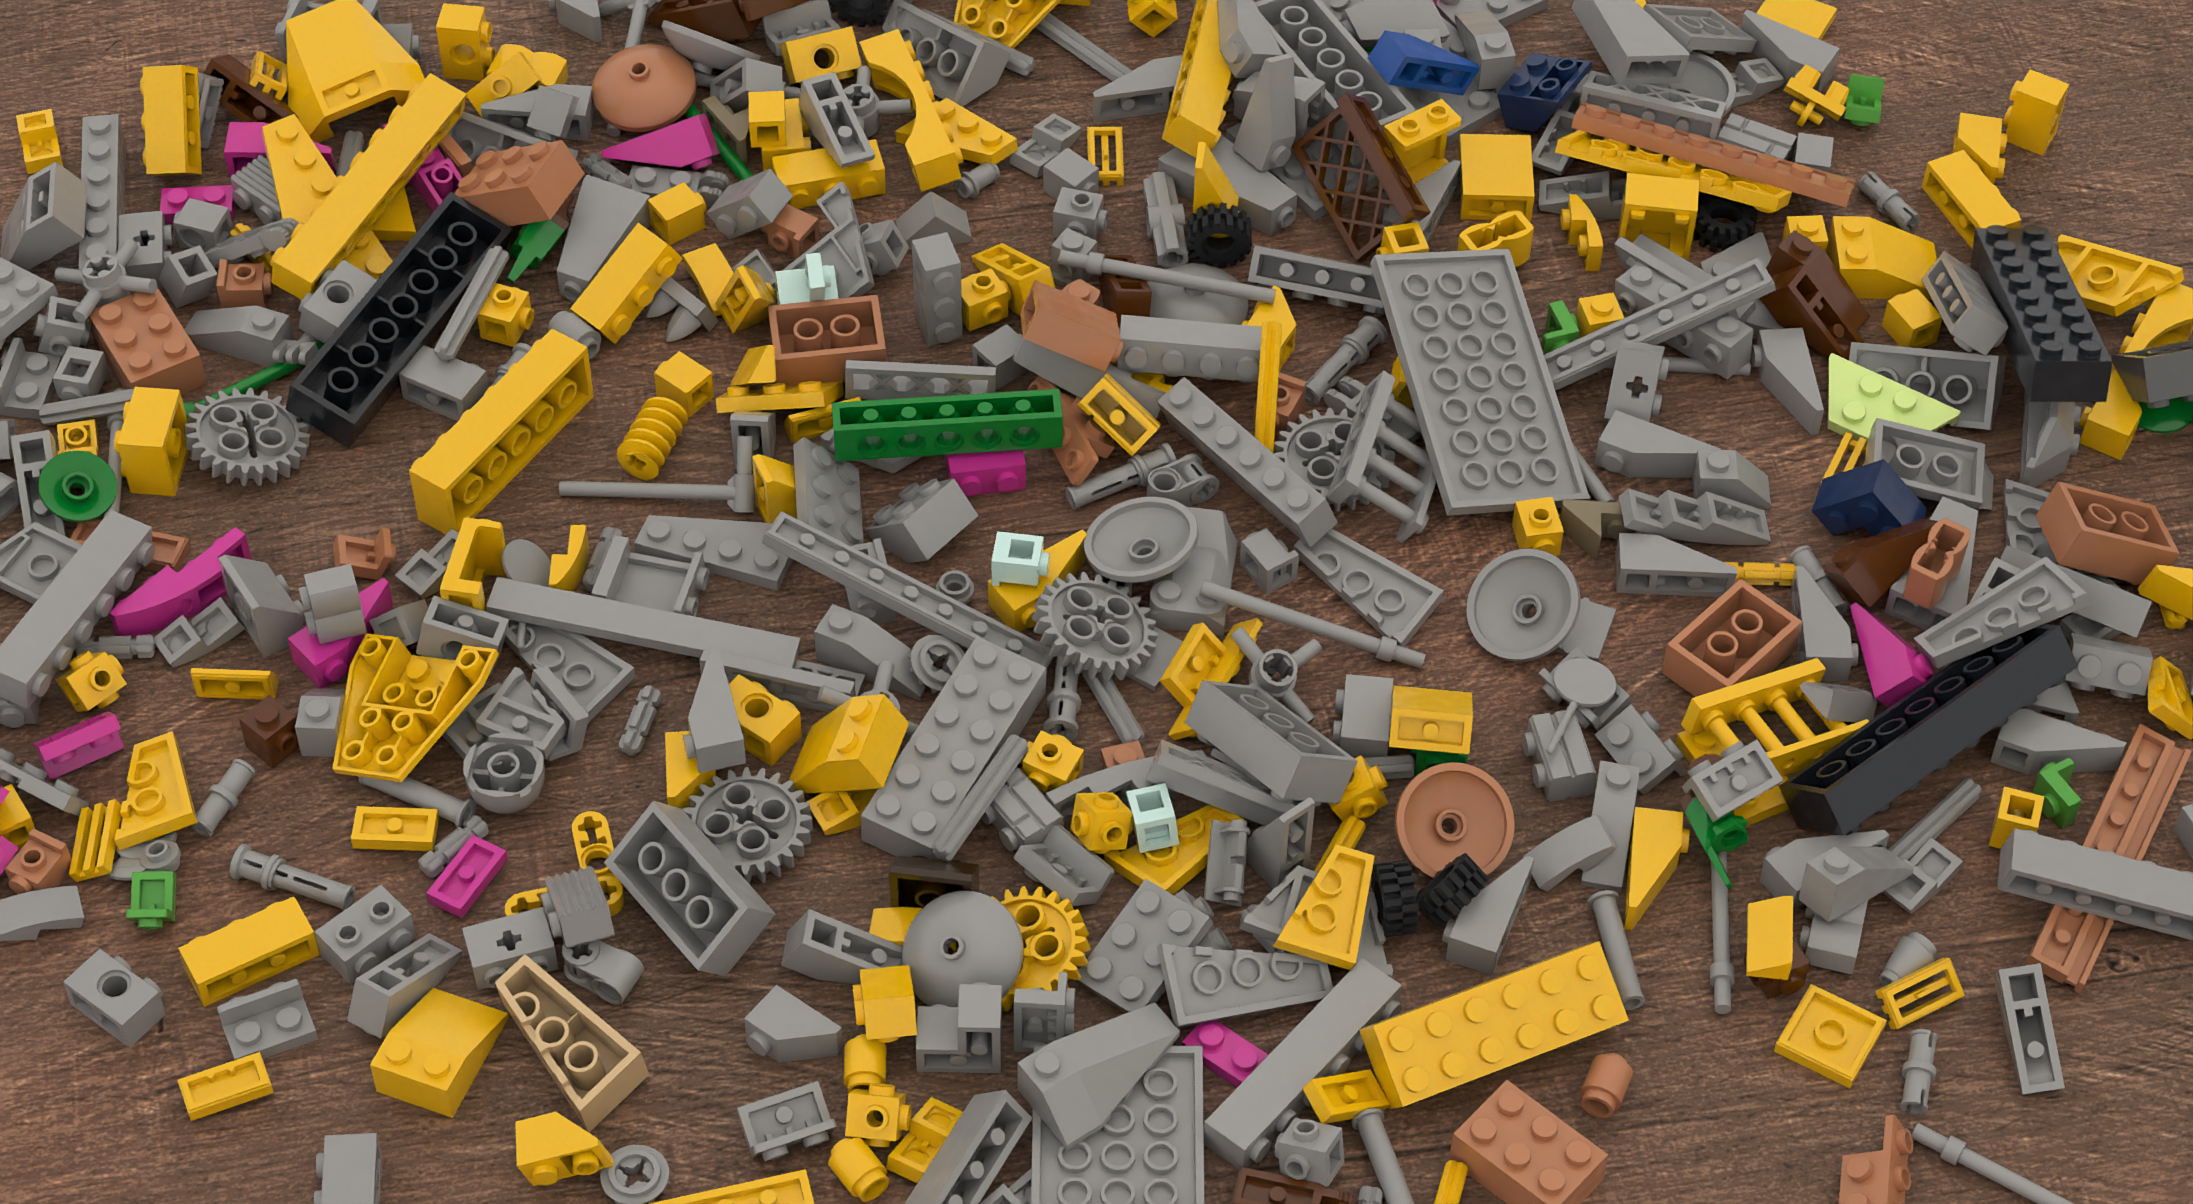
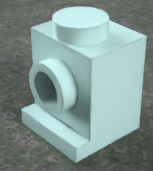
(1018, 559)
(1153, 817)

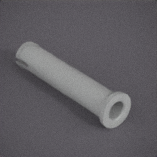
(425, 797)
(1616, 947)
(1382, 1156)

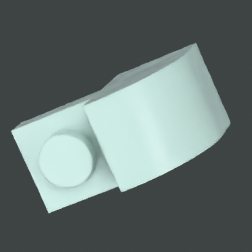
(807, 284)

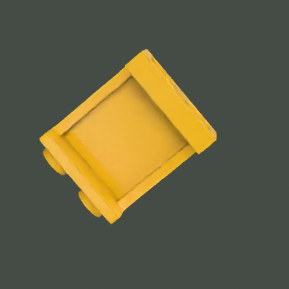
(1422, 138)
(1495, 175)
(473, 557)
(1431, 719)

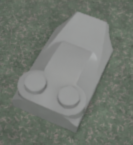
(1933, 463)
(1176, 596)

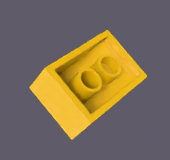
(1879, 257)
(851, 747)
(437, 1051)

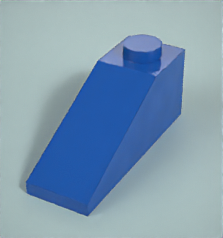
(1421, 65)

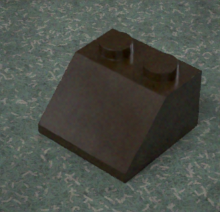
(920, 880)

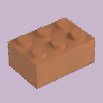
(522, 182)
(819, 337)
(147, 344)
(2105, 533)
(1731, 641)
(1527, 1152)

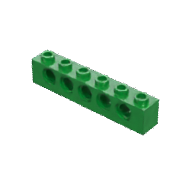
(947, 425)

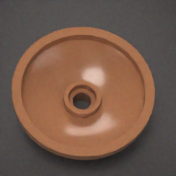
(646, 99)
(1474, 806)

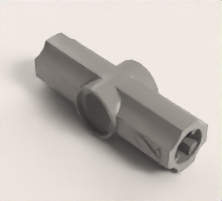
(1165, 220)

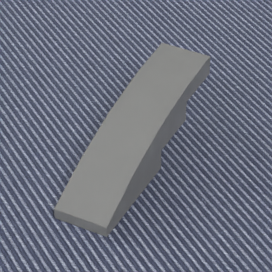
(1558, 127)
(1595, 189)
(1081, 378)
(1699, 520)
(2108, 603)
(1114, 779)

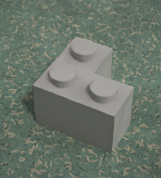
(962, 1036)

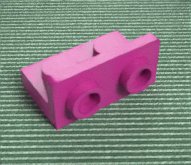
(79, 745)

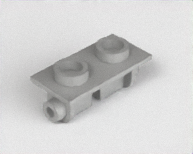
(1226, 862)

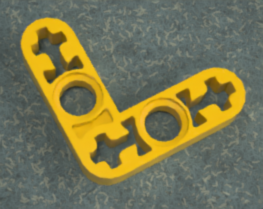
(585, 853)

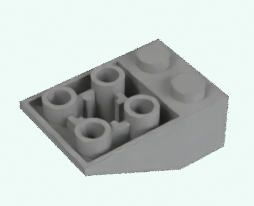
(45, 217)

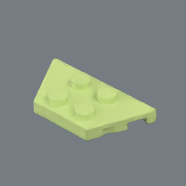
(1862, 395)

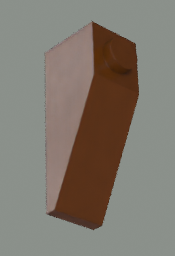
(711, 17)
(240, 97)
(1801, 250)
(1125, 294)
(1805, 304)
(1873, 564)

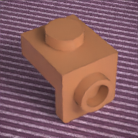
(366, 556)

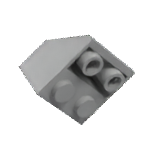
(922, 519)

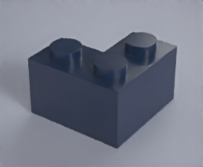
(1867, 498)

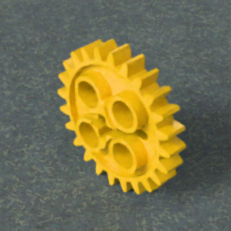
(1067, 940)

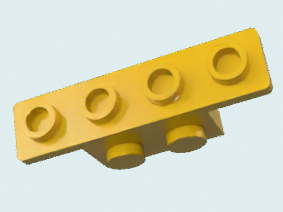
(1199, 659)

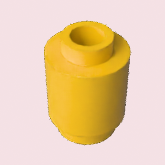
(864, 1063)
(858, 1169)

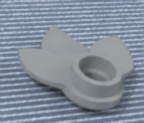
(153, 855)

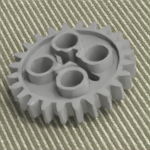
(220, 441)
(1315, 449)
(1095, 626)
(751, 822)

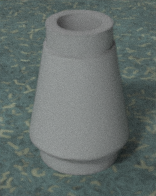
(1908, 956)

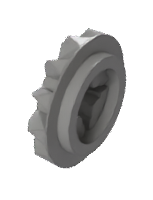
(930, 650)
(630, 1161)

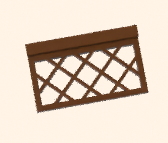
(1378, 154)

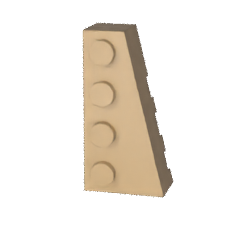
(577, 1047)

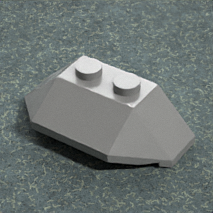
(2047, 439)

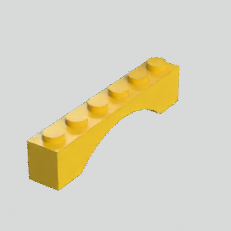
(929, 145)
(2113, 423)

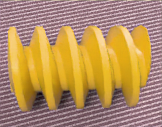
(651, 437)

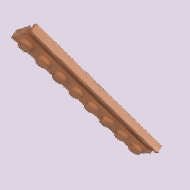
(1713, 154)
(2125, 826)

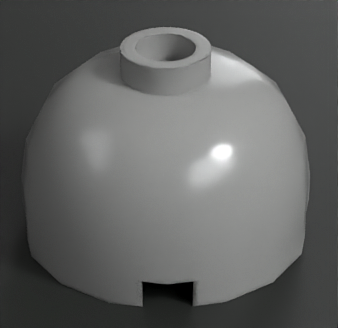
(504, 773)

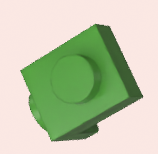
(1864, 100)
(1561, 327)
(2060, 800)
(152, 899)

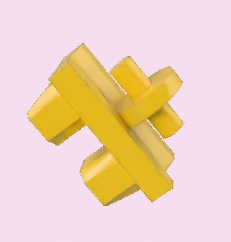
(1802, 89)

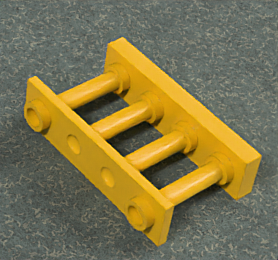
(1771, 693)

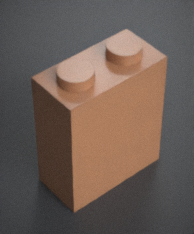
(1071, 326)

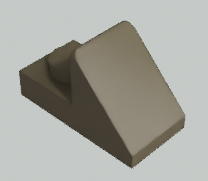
(730, 126)
(1590, 521)

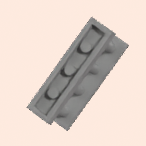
(1359, 454)

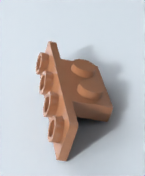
(1081, 437)
(1881, 1174)

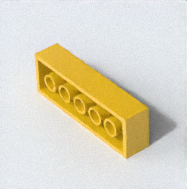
(502, 432)
(1493, 1025)

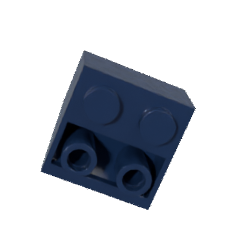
(1539, 89)

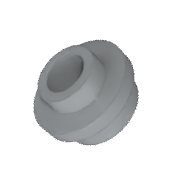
(956, 585)

